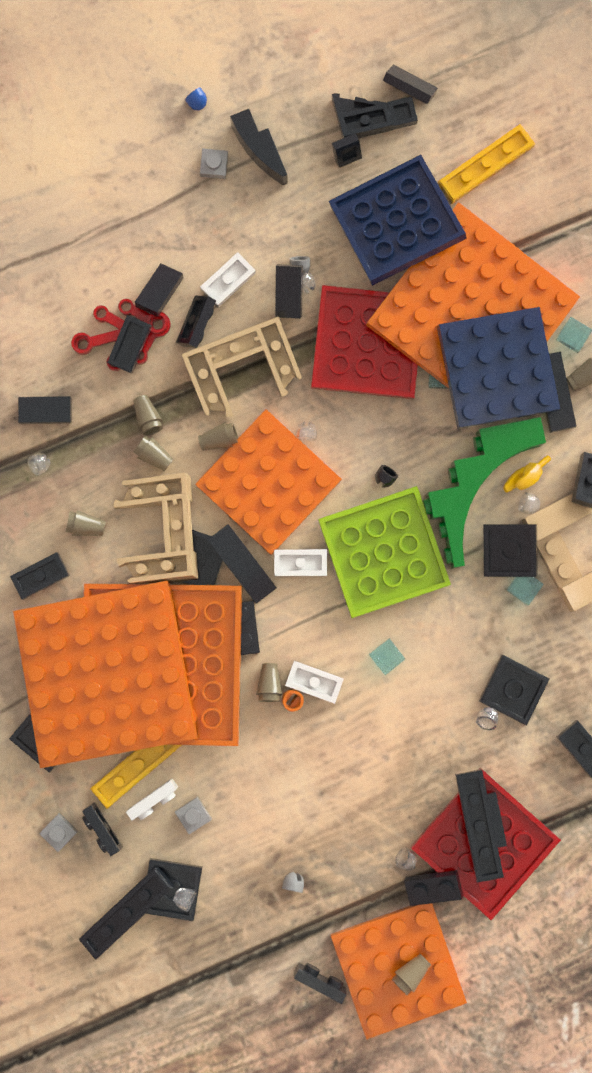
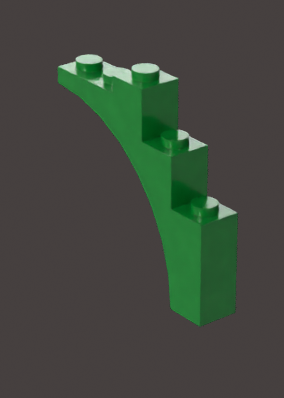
(452, 504)

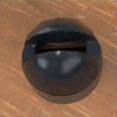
(386, 476)

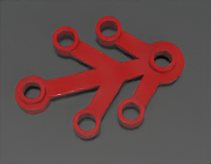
(117, 322)

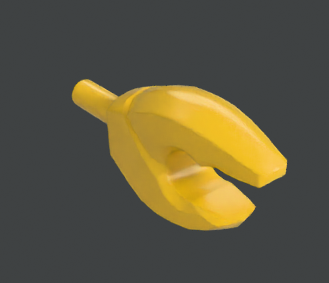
(526, 476)

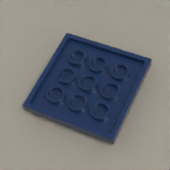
(397, 220)
(498, 367)

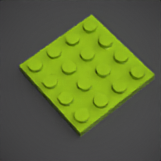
(384, 552)

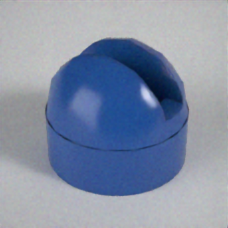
(197, 99)

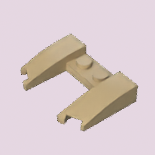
(262, 337)
(179, 559)
(573, 587)

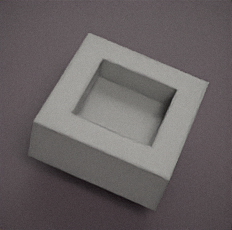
(214, 163)
(193, 815)
(58, 832)

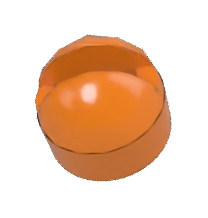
(296, 703)

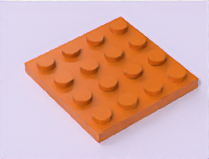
(268, 482)
(380, 947)

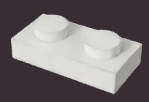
(228, 279)
(300, 562)
(314, 682)
(144, 806)

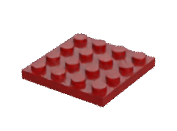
(353, 355)
(447, 848)

